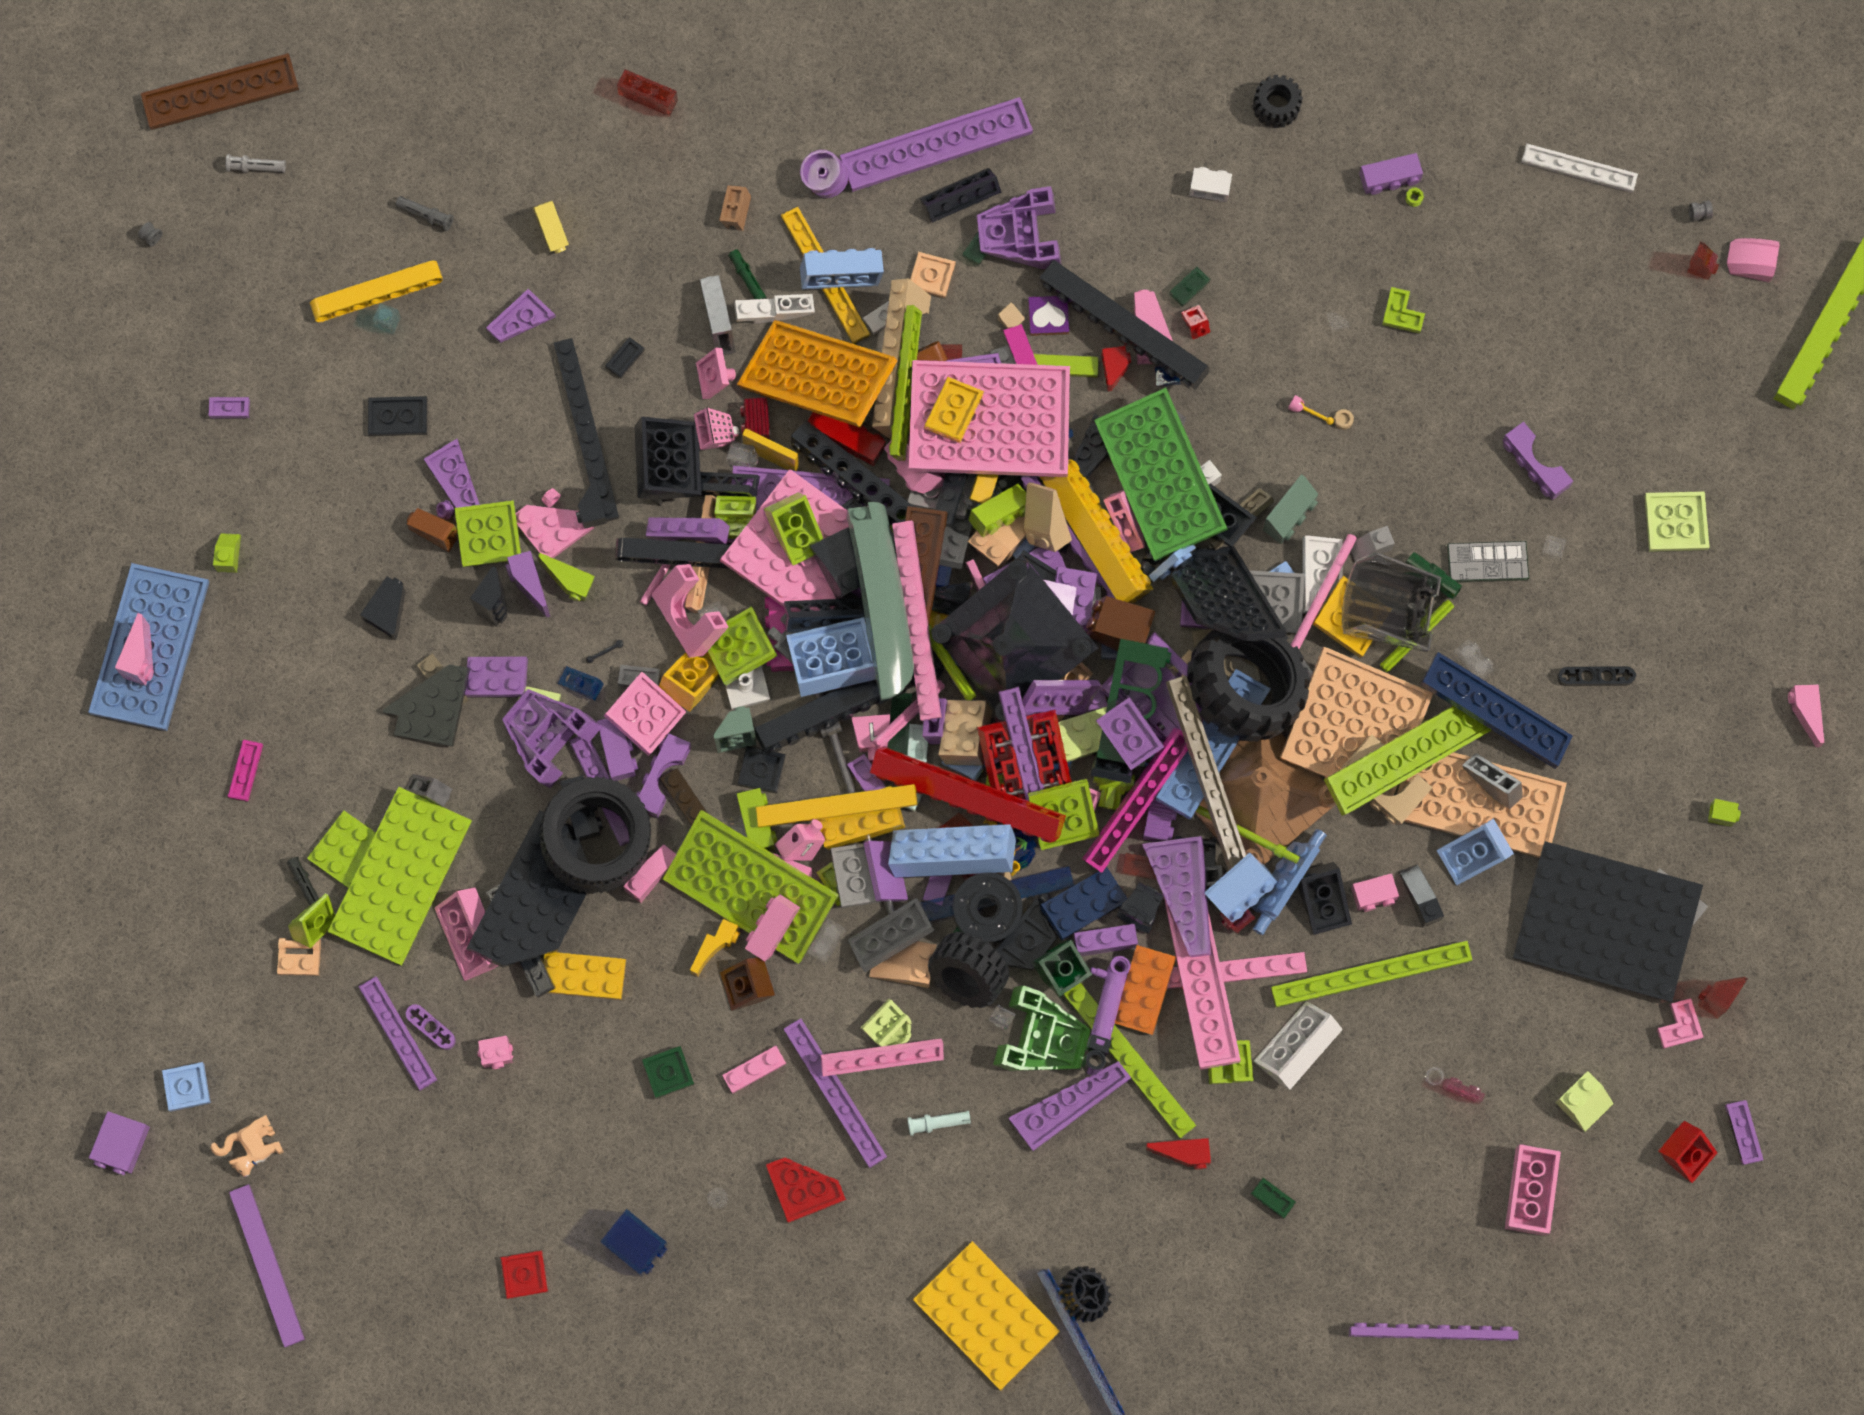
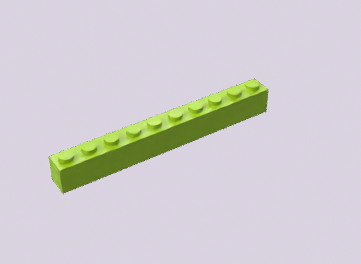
(1824, 333)

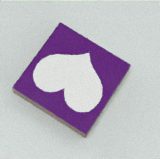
(1048, 316)

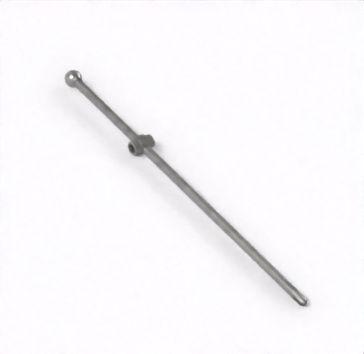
(832, 733)

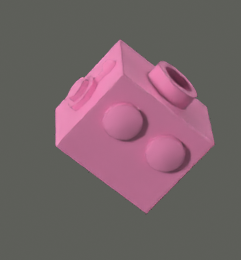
(495, 1052)

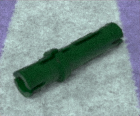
(745, 273)

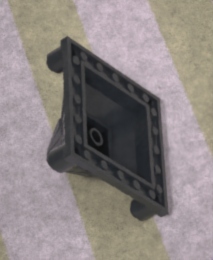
(1013, 634)

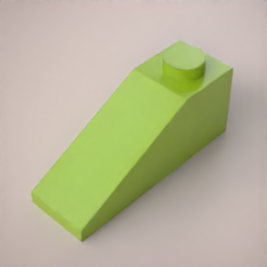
(570, 579)

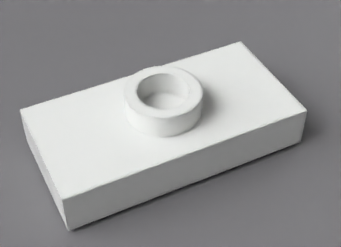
(877, 319)

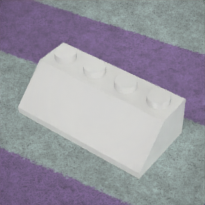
(1298, 1045)

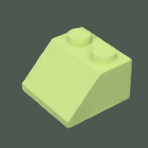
(1585, 1101)

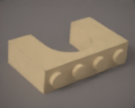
(1399, 806)

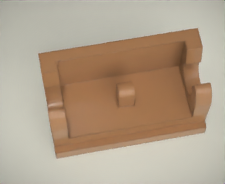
(735, 207)

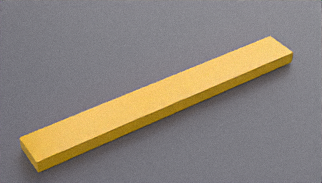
(837, 297)
(836, 806)

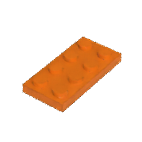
(1145, 989)

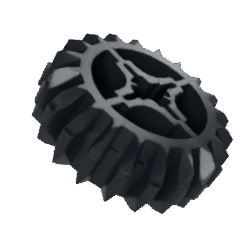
(1073, 1288)

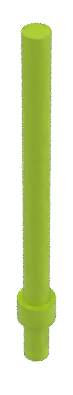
(1279, 850)

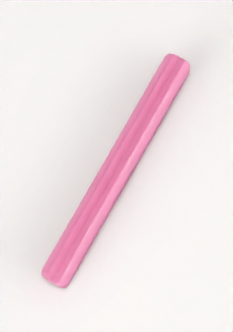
(901, 721)

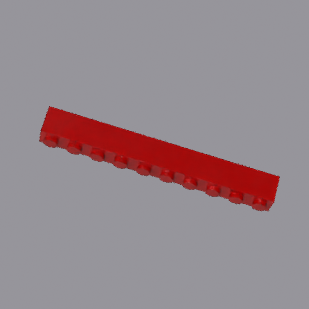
(968, 794)

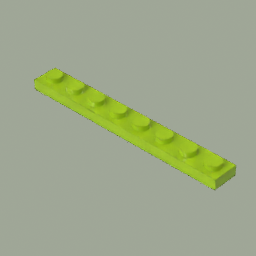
(902, 409)

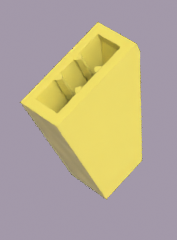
(551, 226)

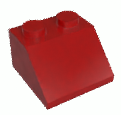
(1688, 1151)

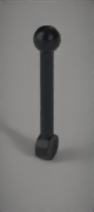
(619, 643)

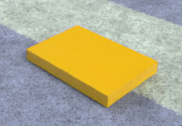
(953, 410)
(771, 451)

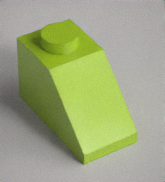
(227, 553)

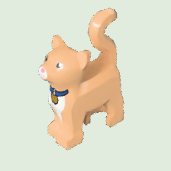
(251, 1140)

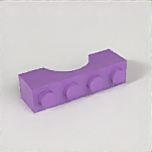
(1552, 480)
(698, 529)
(672, 752)

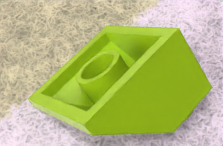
(312, 922)

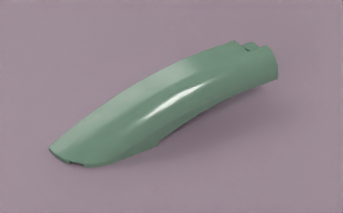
(882, 598)

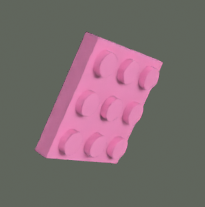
(645, 713)

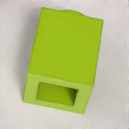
(1724, 812)

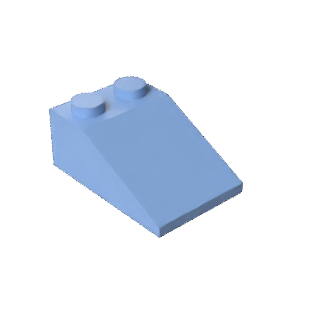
(1475, 852)

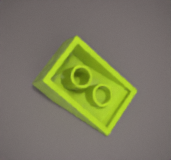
(794, 526)

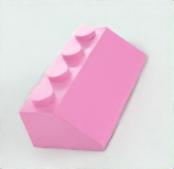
(459, 919)

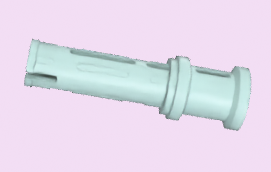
(929, 1123)

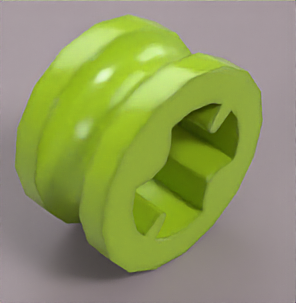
(1417, 191)

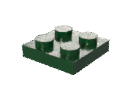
(668, 1072)

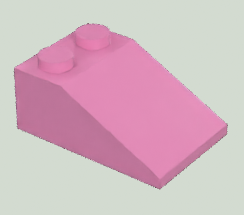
(136, 657)

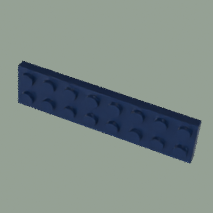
(1496, 710)

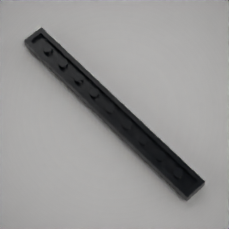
(585, 424)

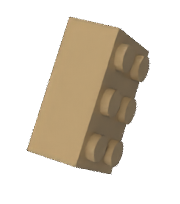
(960, 736)

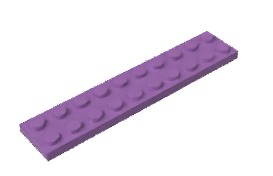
(936, 144)

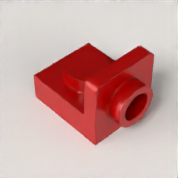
(1196, 321)

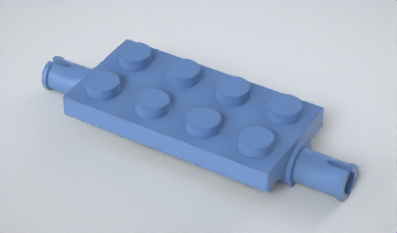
(1288, 877)

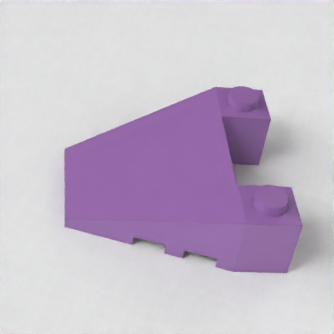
(1013, 232)
(542, 728)

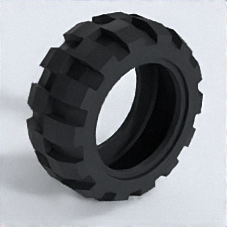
(1226, 707)

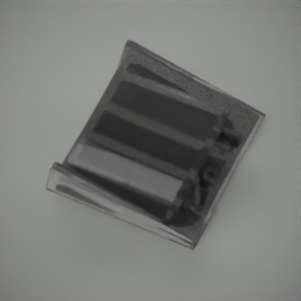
(1389, 602)

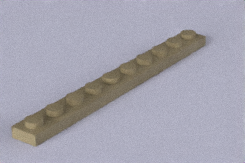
(1206, 771)

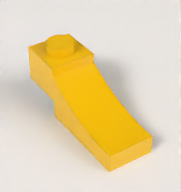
(725, 936)

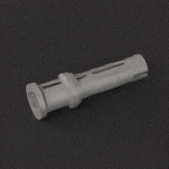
(245, 164)

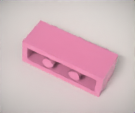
(771, 927)

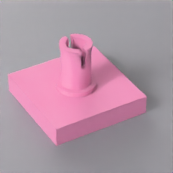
(713, 373)

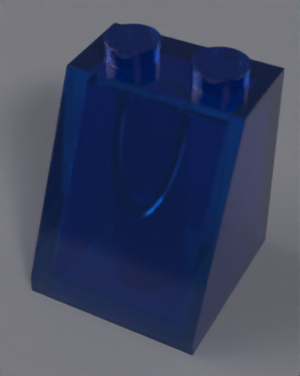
(634, 1243)

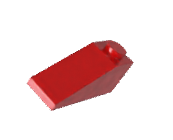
(1187, 1152)

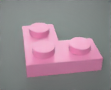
(1686, 1026)

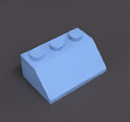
(1241, 887)

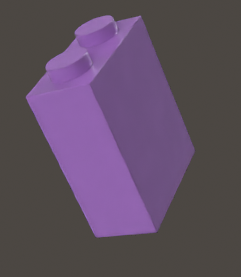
(119, 1143)

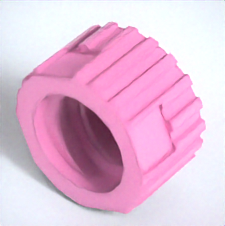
(550, 497)

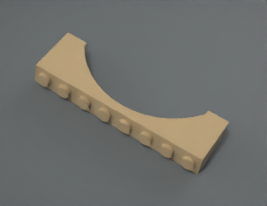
(902, 293)

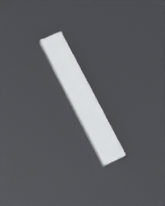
(1579, 168)

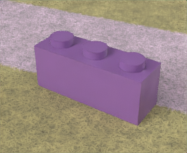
(1391, 174)
(617, 751)
(1106, 940)

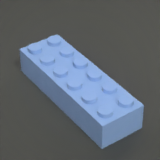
(952, 851)

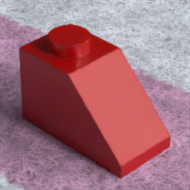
(1115, 364)

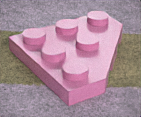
(550, 528)

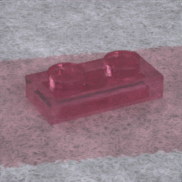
(1471, 1093)

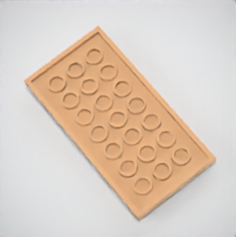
(1461, 804)

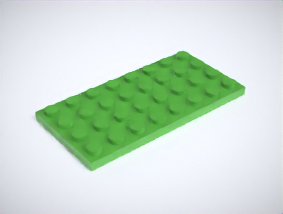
(1160, 474)

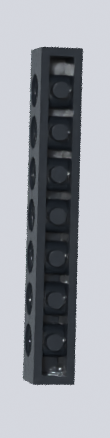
(809, 433)

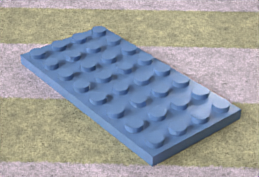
(172, 608)

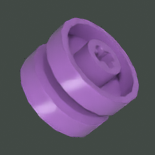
(824, 173)

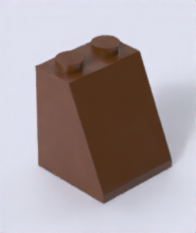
(1118, 620)

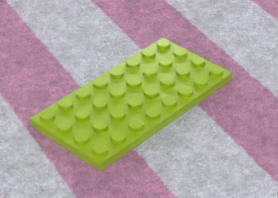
(399, 876)
(740, 879)

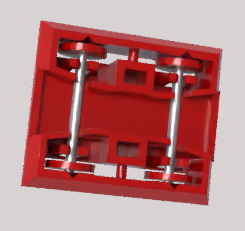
(1007, 755)

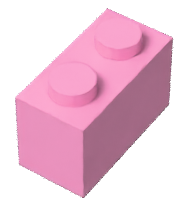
(1375, 892)

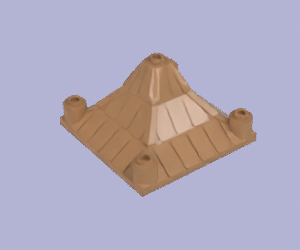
(1270, 795)

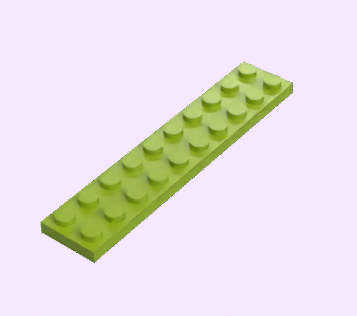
(1402, 758)

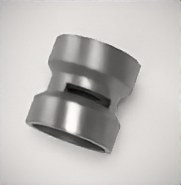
(1700, 211)

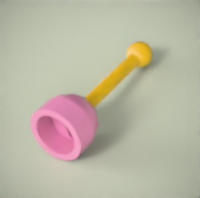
(1297, 405)

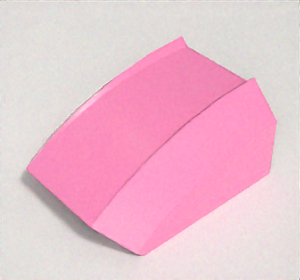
(1753, 258)

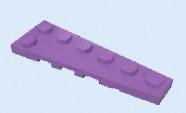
(1054, 1113)

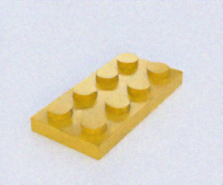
(586, 975)

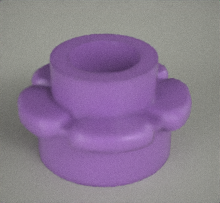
(445, 509)

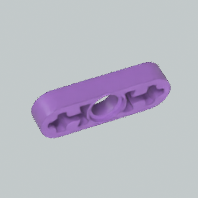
(438, 1041)

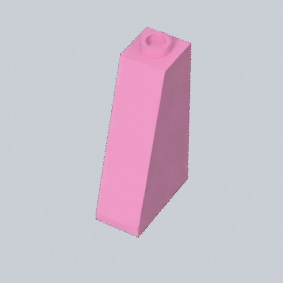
(1148, 310)

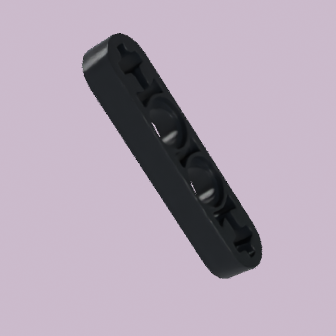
(1596, 672)

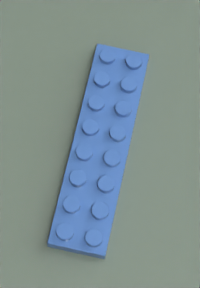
(1182, 787)

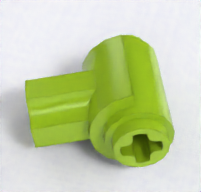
(1112, 791)

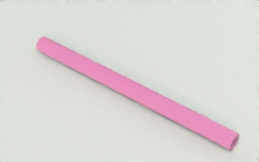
(1323, 591)

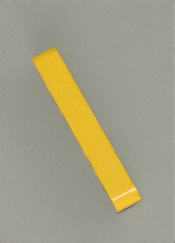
(376, 291)

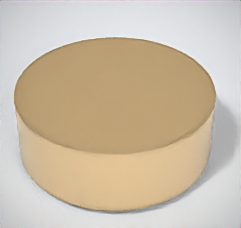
(1343, 419)

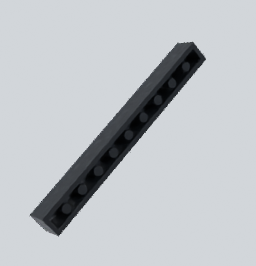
(1124, 325)
(825, 712)

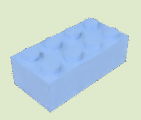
(841, 269)

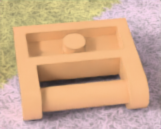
(298, 963)

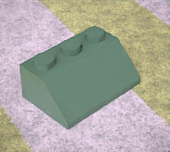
(1291, 510)
(735, 731)

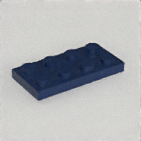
(1083, 903)

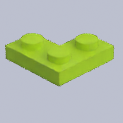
(1397, 314)

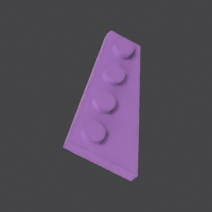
(452, 474)

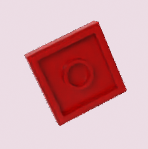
(524, 1274)

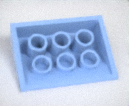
(831, 656)

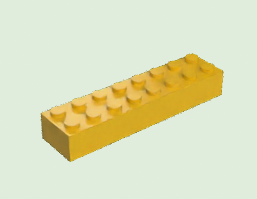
(1099, 535)

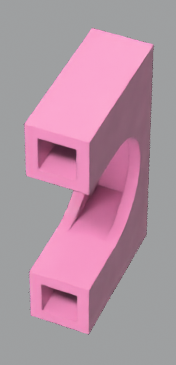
(671, 598)

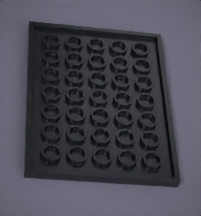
(1608, 921)

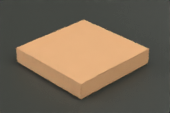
(932, 274)

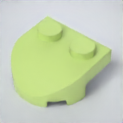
(888, 1025)

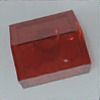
(1719, 996)

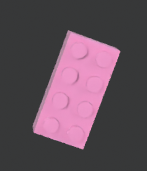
(1532, 1190)

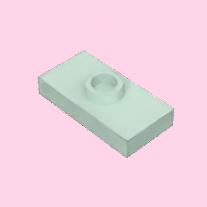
(917, 744)

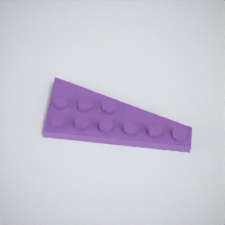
(1182, 879)

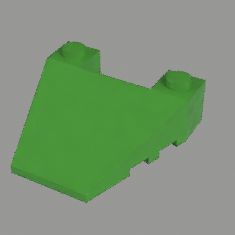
(1048, 1038)

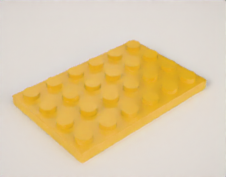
(986, 1315)

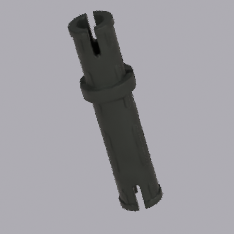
(306, 886)

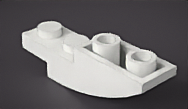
(778, 308)

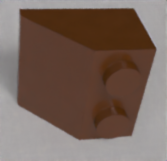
(747, 983)

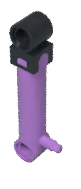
(1102, 1029)

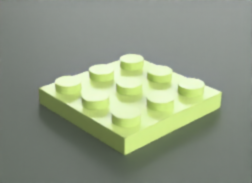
(1676, 521)

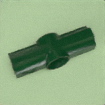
(1448, 586)

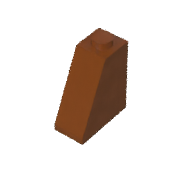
(433, 529)

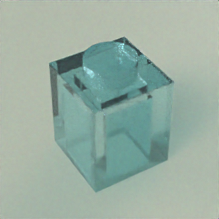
(386, 318)

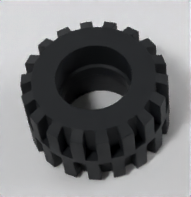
(1270, 113)

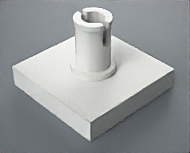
(748, 689)

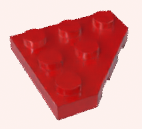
(803, 1189)

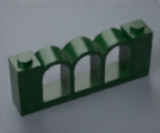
(1141, 653)

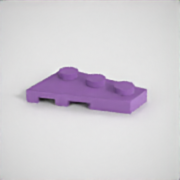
(519, 317)

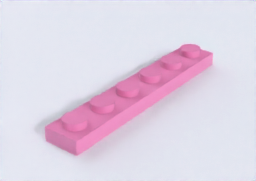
(882, 1057)

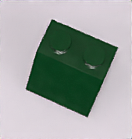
(1062, 967)

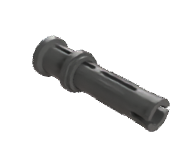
(432, 215)

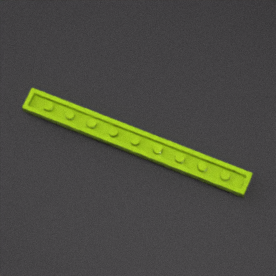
(1371, 974)
(1134, 1065)

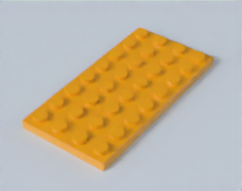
(817, 372)

